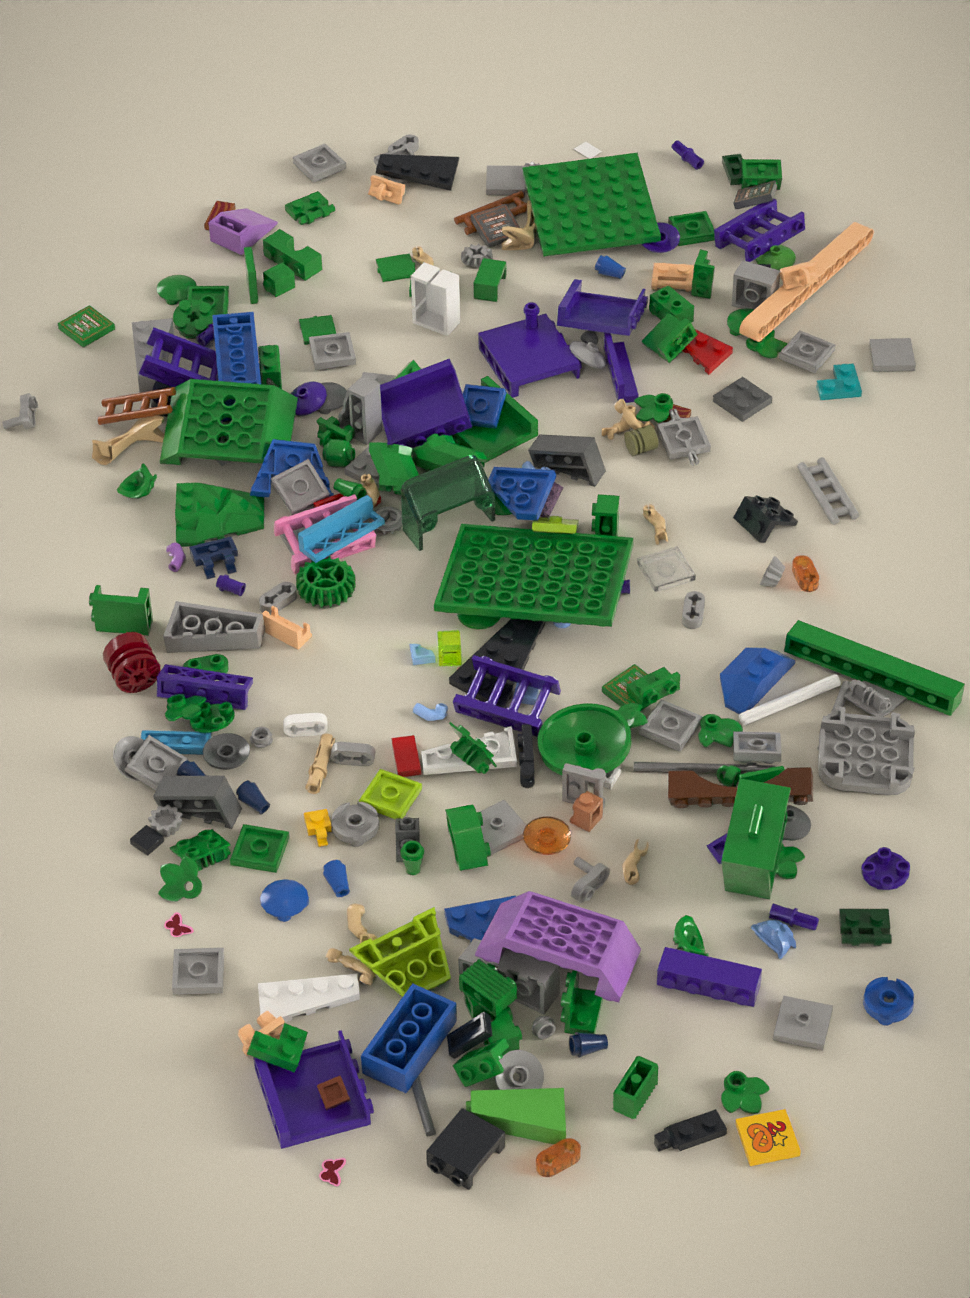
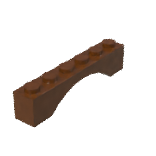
(689, 788)

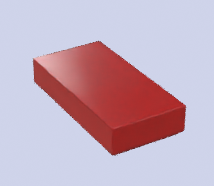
(406, 756)

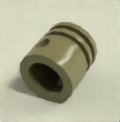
(641, 440)

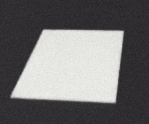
(587, 150)

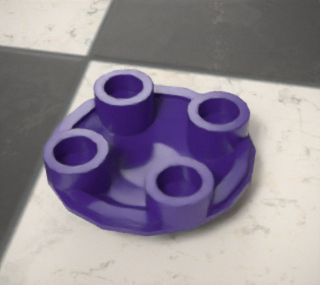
(885, 869)

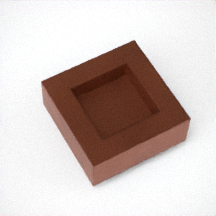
(333, 1092)

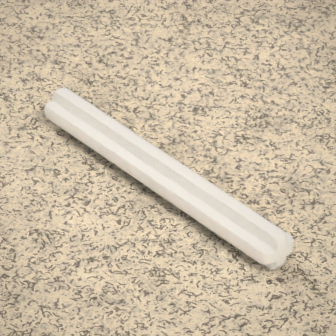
(789, 699)

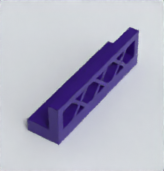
(620, 369)
(215, 692)

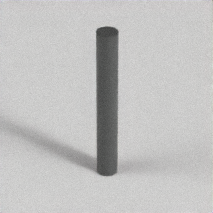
(423, 1107)

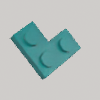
(843, 386)

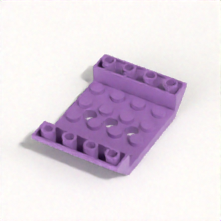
(565, 937)

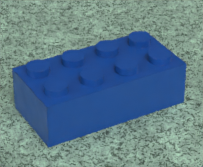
(409, 1038)

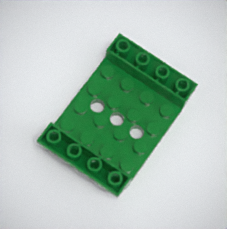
(196, 417)

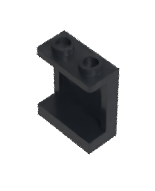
(464, 1148)

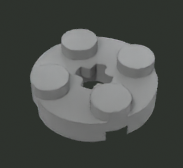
(359, 833)

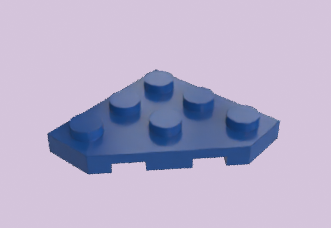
(522, 490)
(472, 919)

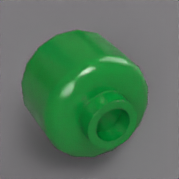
(338, 453)

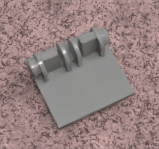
(873, 698)

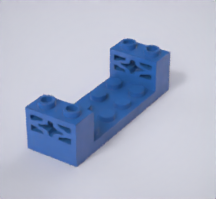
(236, 349)

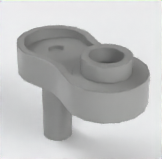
(27, 413)
(594, 879)

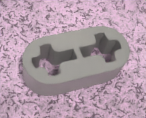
(410, 140)
(279, 597)
(697, 610)
(353, 754)

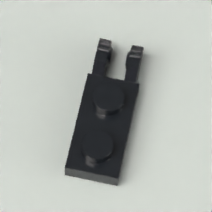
(526, 758)

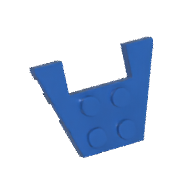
(283, 456)

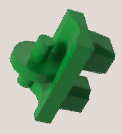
(330, 429)

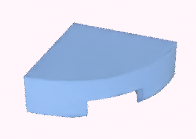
(421, 655)

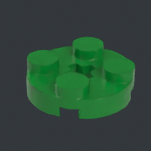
(190, 308)

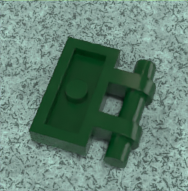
(865, 926)

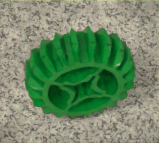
(325, 584)

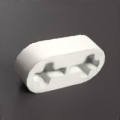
(306, 724)

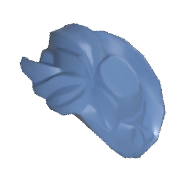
(775, 936)

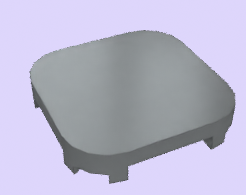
(866, 753)

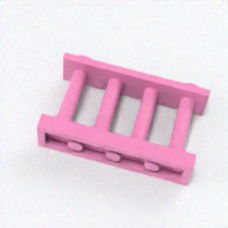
(287, 525)

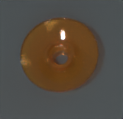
(547, 835)

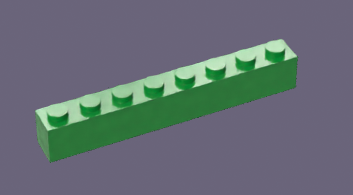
(874, 667)

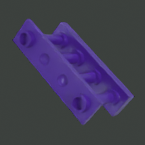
(754, 218)
(170, 373)
(489, 711)

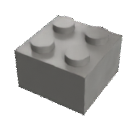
(753, 284)

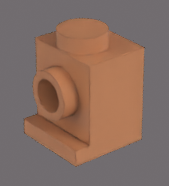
(587, 811)

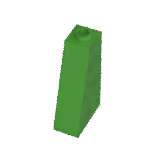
(523, 1112)

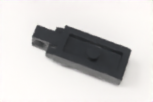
(691, 1132)

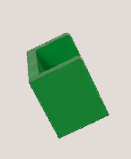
(488, 279)

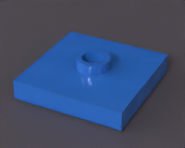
(484, 404)

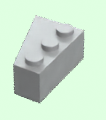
(362, 409)

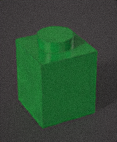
(279, 279)

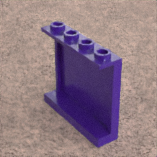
(599, 311)
(527, 354)
(423, 405)
(295, 1099)

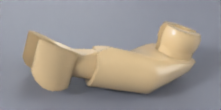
(421, 256)
(620, 407)
(620, 426)
(371, 488)
(656, 520)
(629, 866)
(354, 915)
(351, 963)

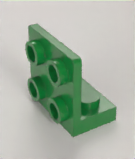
(670, 337)
(580, 1007)

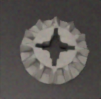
(475, 261)
(395, 517)

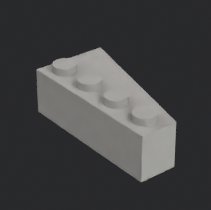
(141, 333)
(212, 628)
(535, 979)

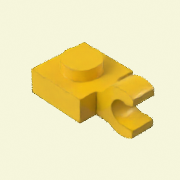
(318, 824)

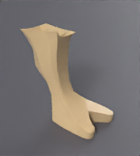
(520, 237)
(143, 429)

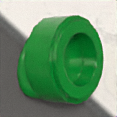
(731, 775)

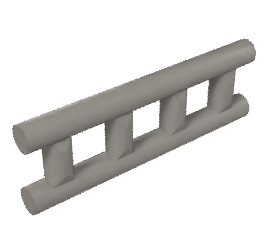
(824, 500)

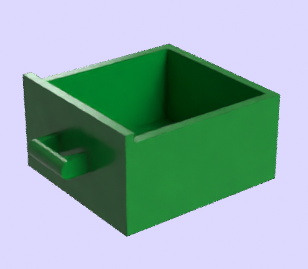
(755, 838)

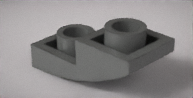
(406, 830)

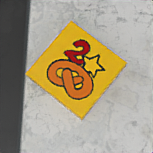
(767, 1137)

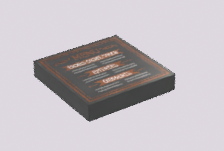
(755, 195)
(490, 224)

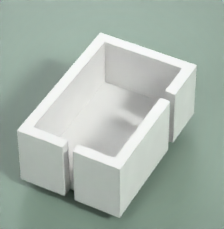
(435, 299)

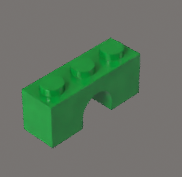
(280, 248)
(501, 1026)

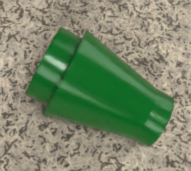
(349, 488)
(412, 856)

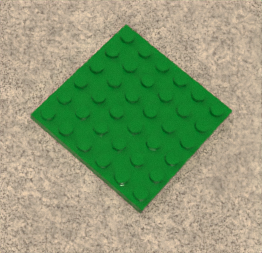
(591, 204)

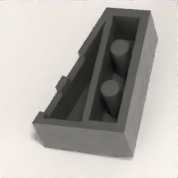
(569, 455)
(200, 797)

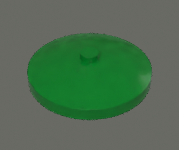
(584, 737)

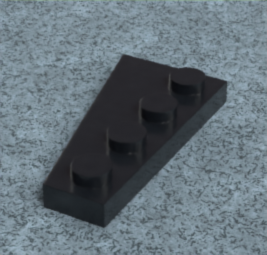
(425, 170)

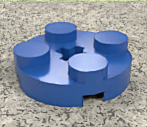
(886, 1012)

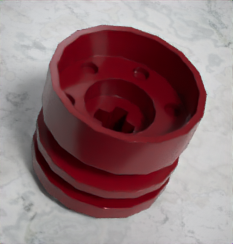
(131, 662)

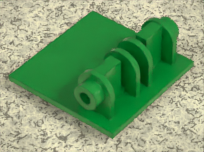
(471, 750)
(205, 844)

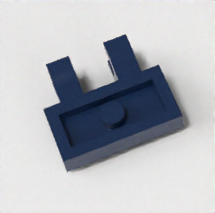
(215, 551)

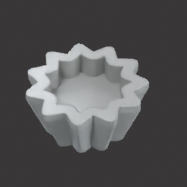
(773, 573)
(165, 820)

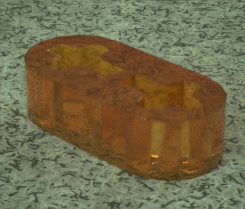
(801, 574)
(556, 1155)

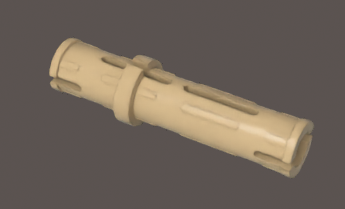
(318, 769)

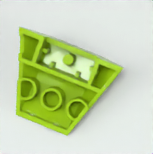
(408, 955)

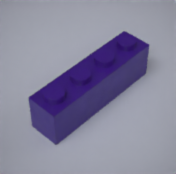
(709, 976)

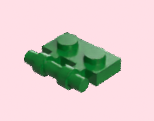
(309, 208)

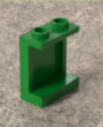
(121, 613)

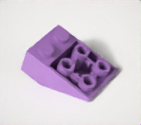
(239, 229)

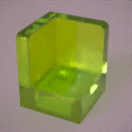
(449, 648)

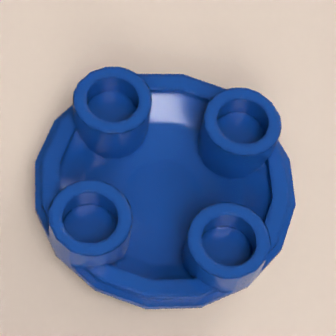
(284, 899)

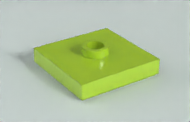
(555, 524)
(391, 794)

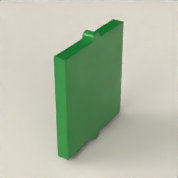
(395, 267)
(316, 327)

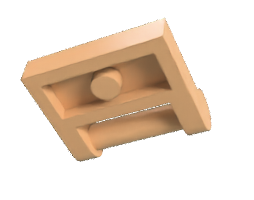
(675, 275)

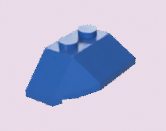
(752, 677)

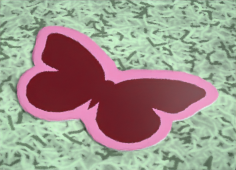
(176, 926)
(330, 1172)

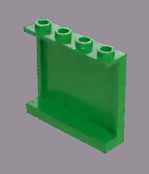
(513, 429)

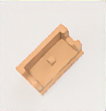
(286, 630)

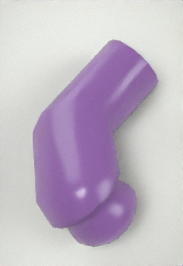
(178, 556)

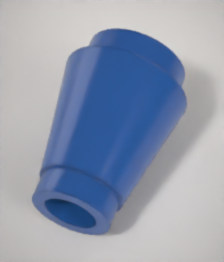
(609, 267)
(336, 876)

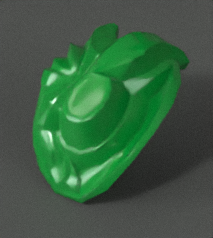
(138, 483)
(688, 936)

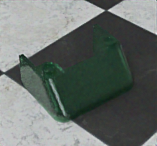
(441, 491)

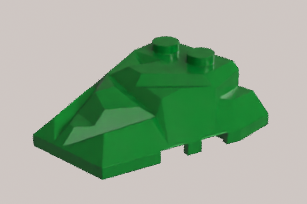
(215, 511)

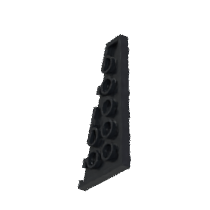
(507, 646)

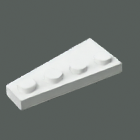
(307, 995)

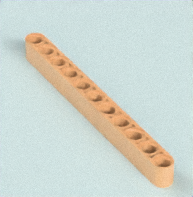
(785, 301)

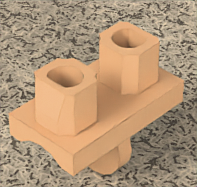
(386, 189)
(799, 274)
(269, 1025)

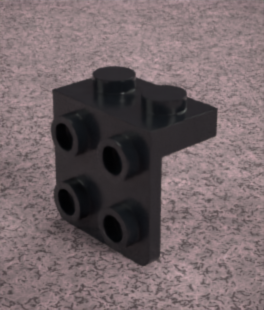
(761, 514)

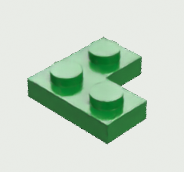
(281, 1052)

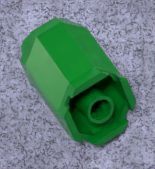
(442, 451)
(393, 465)

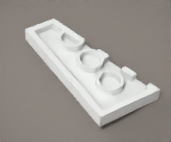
(442, 760)

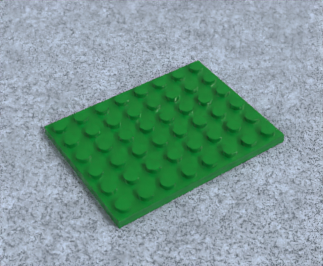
(535, 575)

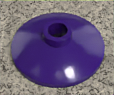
(669, 239)
(310, 397)

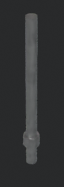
(696, 767)

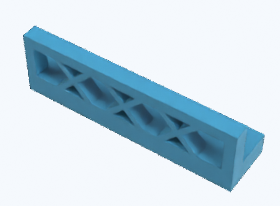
(335, 527)

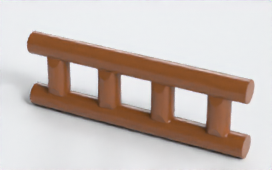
(513, 198)
(144, 411)

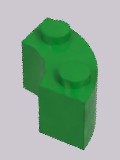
(467, 837)

